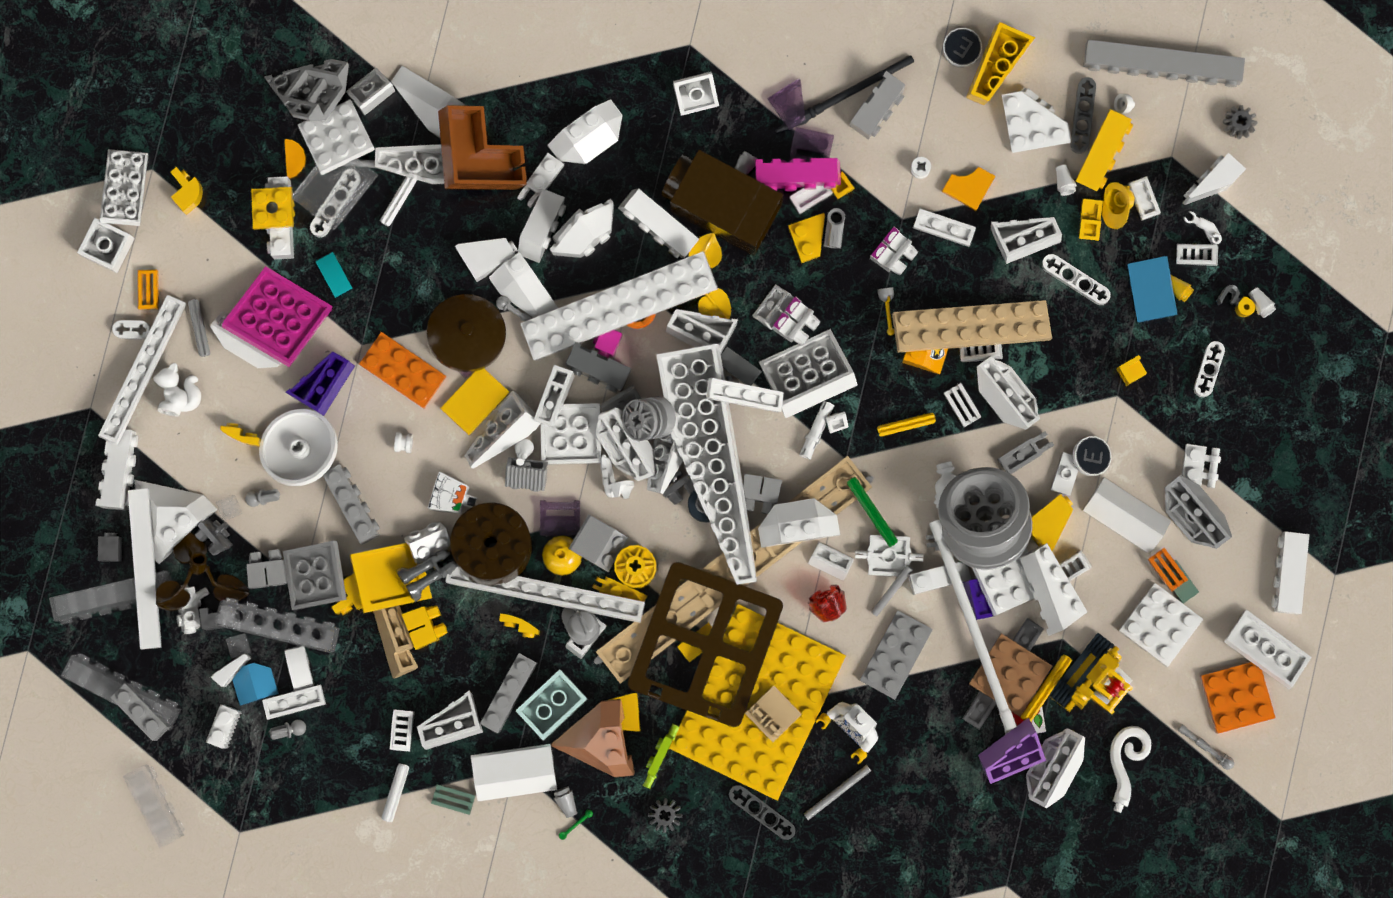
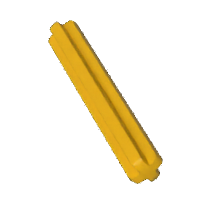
(1046, 688)

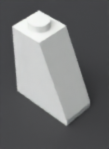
(486, 256)

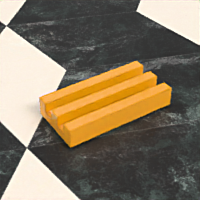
(148, 306)

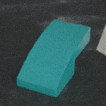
(333, 274)

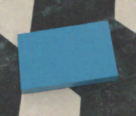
(1152, 289)

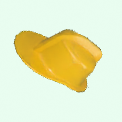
(1116, 205)

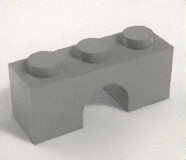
(143, 716)

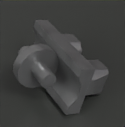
(672, 492)
(216, 533)

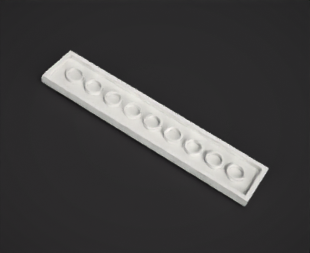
(619, 306)

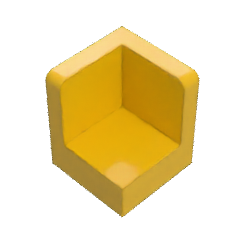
(1131, 370)

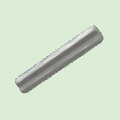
(199, 328)

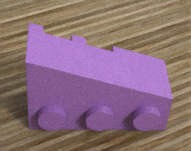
(1012, 753)

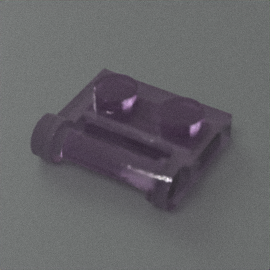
(810, 141)
(559, 524)

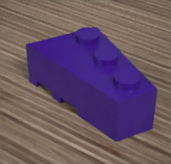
(322, 383)

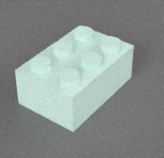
(551, 704)

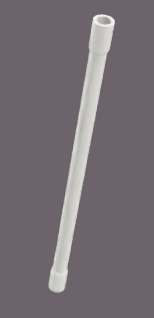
(1004, 711)

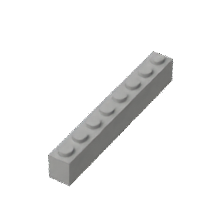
(1164, 62)

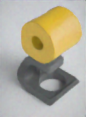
(1243, 306)

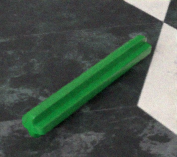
(872, 511)

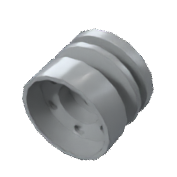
(648, 418)

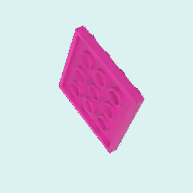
(277, 316)

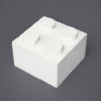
(105, 245)

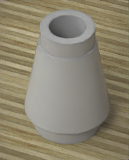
(565, 801)

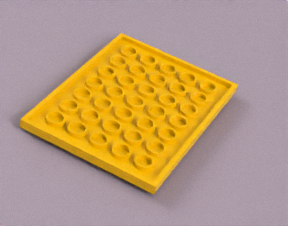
(797, 668)

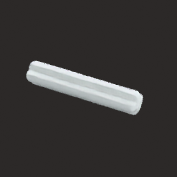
(397, 201)
(395, 792)

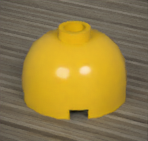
(558, 556)

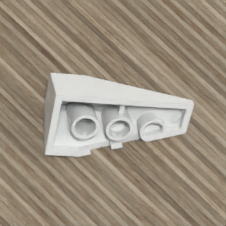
(423, 98)
(507, 428)
(666, 463)

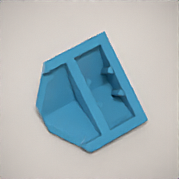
(254, 683)

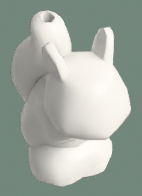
(175, 398)

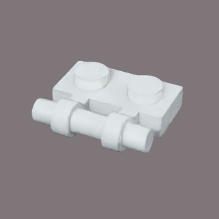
(1194, 464)

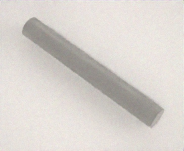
(892, 590)

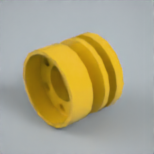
(643, 575)

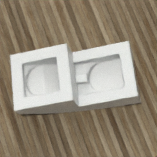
(299, 668)

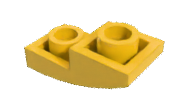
(237, 433)
(524, 627)

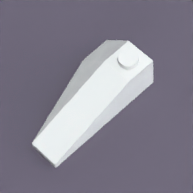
(415, 162)
(522, 287)

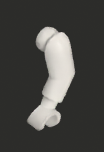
(1208, 227)

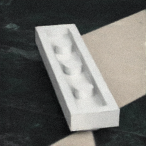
(744, 395)

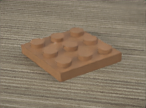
(1017, 671)

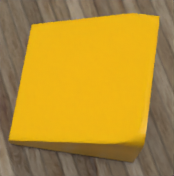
(845, 187)

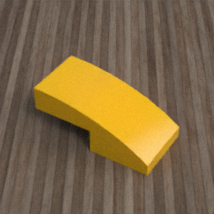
(1090, 219)

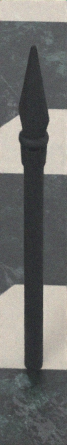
(820, 107)

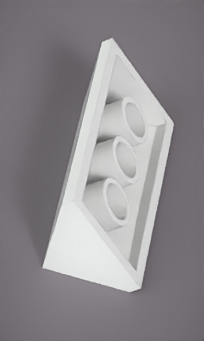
(1127, 516)

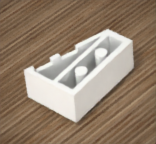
(540, 225)
(1024, 238)

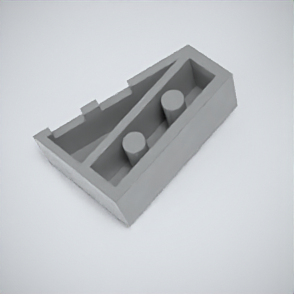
(878, 106)

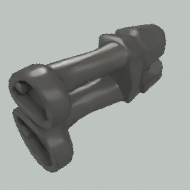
(415, 588)

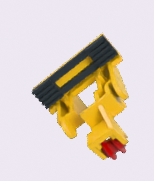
(1093, 666)

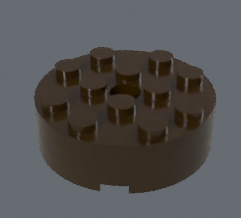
(491, 524)

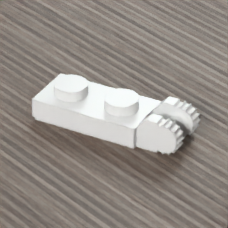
(541, 178)

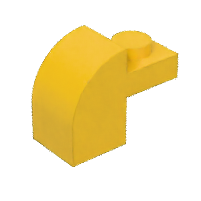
(190, 194)
(353, 597)

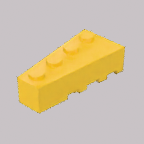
(1104, 149)

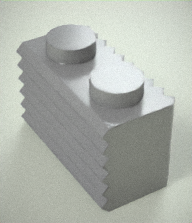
(530, 475)

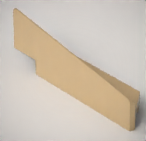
(395, 641)

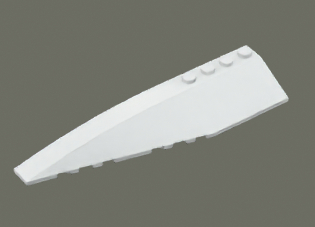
(709, 450)

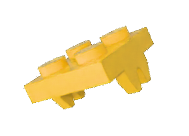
(282, 217)

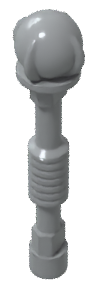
(504, 303)
(1226, 761)

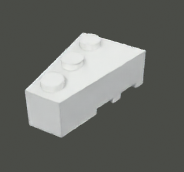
(700, 329)
(451, 724)

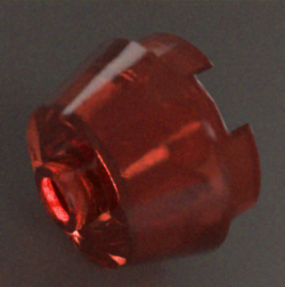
(828, 604)

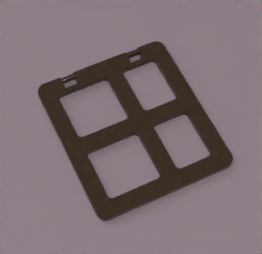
(711, 645)

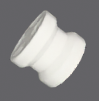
(918, 170)
(403, 442)

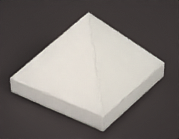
(837, 422)

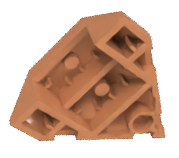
(599, 740)

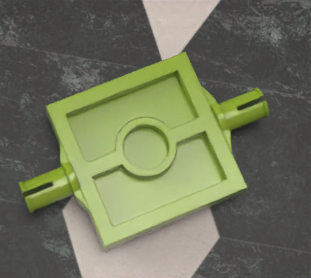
(655, 762)

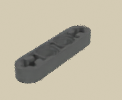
(1083, 115)
(760, 814)

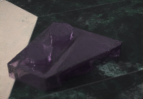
(789, 104)

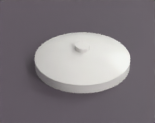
(298, 447)

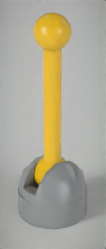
(886, 296)

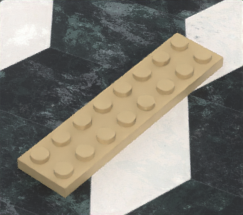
(971, 326)

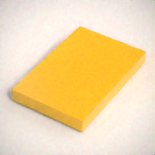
(475, 400)

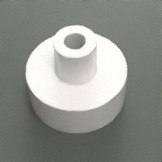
(1123, 103)

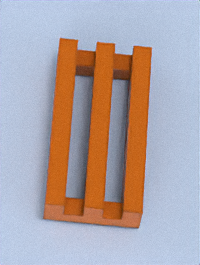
(1178, 583)

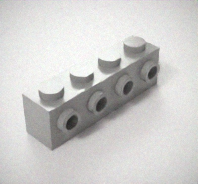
(350, 504)

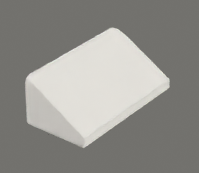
(773, 306)
(831, 561)

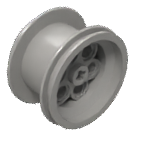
(980, 542)

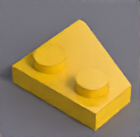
(808, 237)

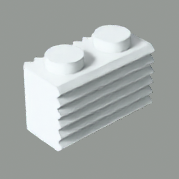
(223, 726)

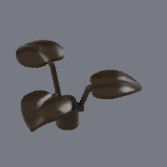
(190, 549)

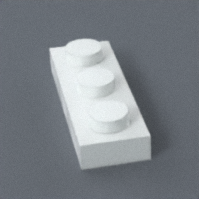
(944, 227)
(294, 702)

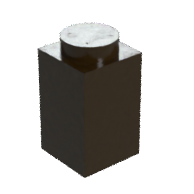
(722, 200)

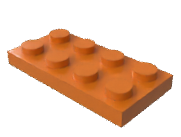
(402, 370)

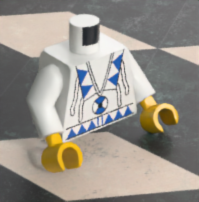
(855, 724)

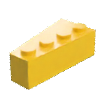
(999, 58)

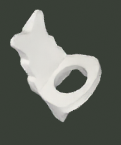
(611, 487)

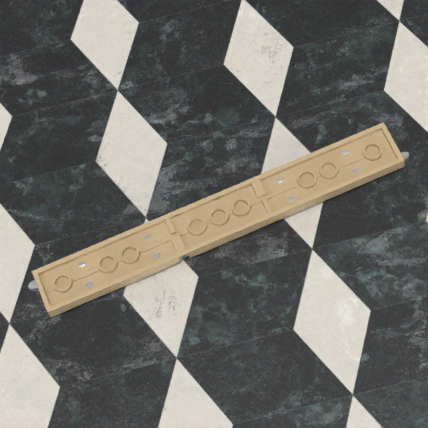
(696, 602)

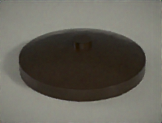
(466, 333)

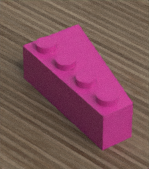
(799, 173)

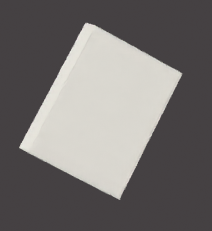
(370, 91)
(695, 93)

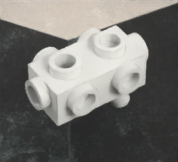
(189, 615)

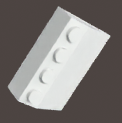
(809, 373)

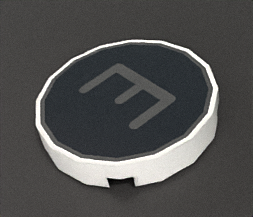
(962, 47)
(1092, 456)

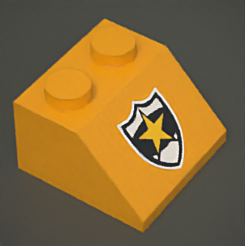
(928, 359)

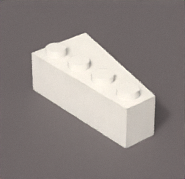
(118, 472)
(1052, 589)

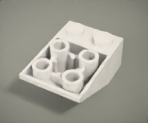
(1223, 175)

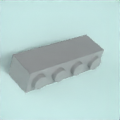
(508, 693)

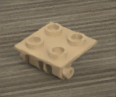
(773, 713)

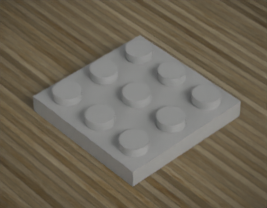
(314, 575)

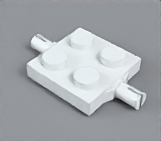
(888, 560)

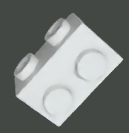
(428, 541)

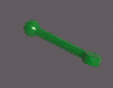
(563, 835)

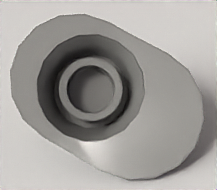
(581, 626)

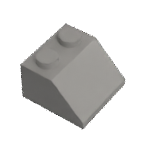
(598, 543)

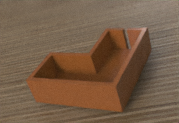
(468, 158)

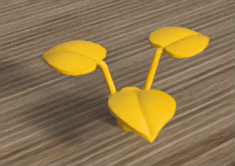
(717, 301)

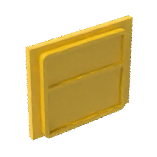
(378, 580)

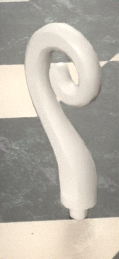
(1123, 790)

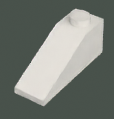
(554, 395)
(936, 578)

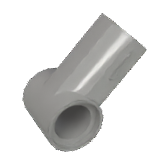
(834, 231)

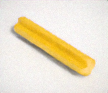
(906, 424)

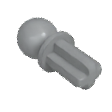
(262, 497)
(297, 727)

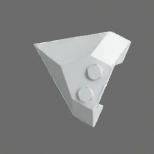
(586, 231)
(173, 515)

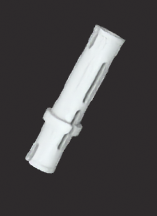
(818, 426)

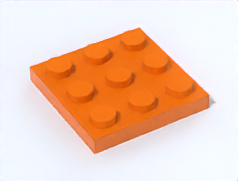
(1237, 697)

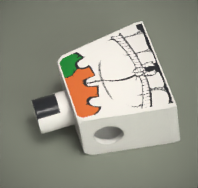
(450, 495)

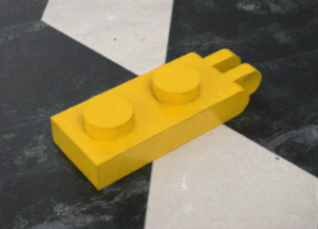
(615, 588)

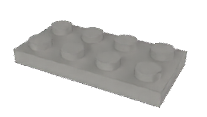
(896, 655)

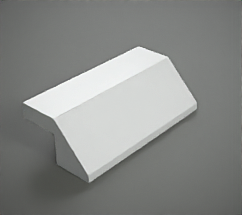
(513, 772)

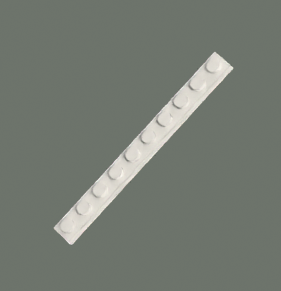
(559, 596)

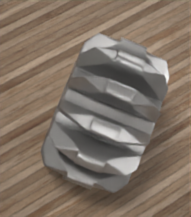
(1240, 115)
(662, 821)

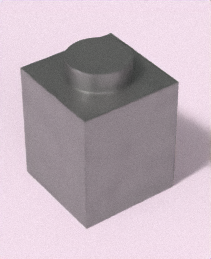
(110, 548)

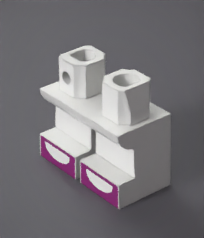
(891, 250)
(793, 320)

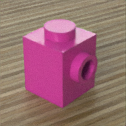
(608, 343)

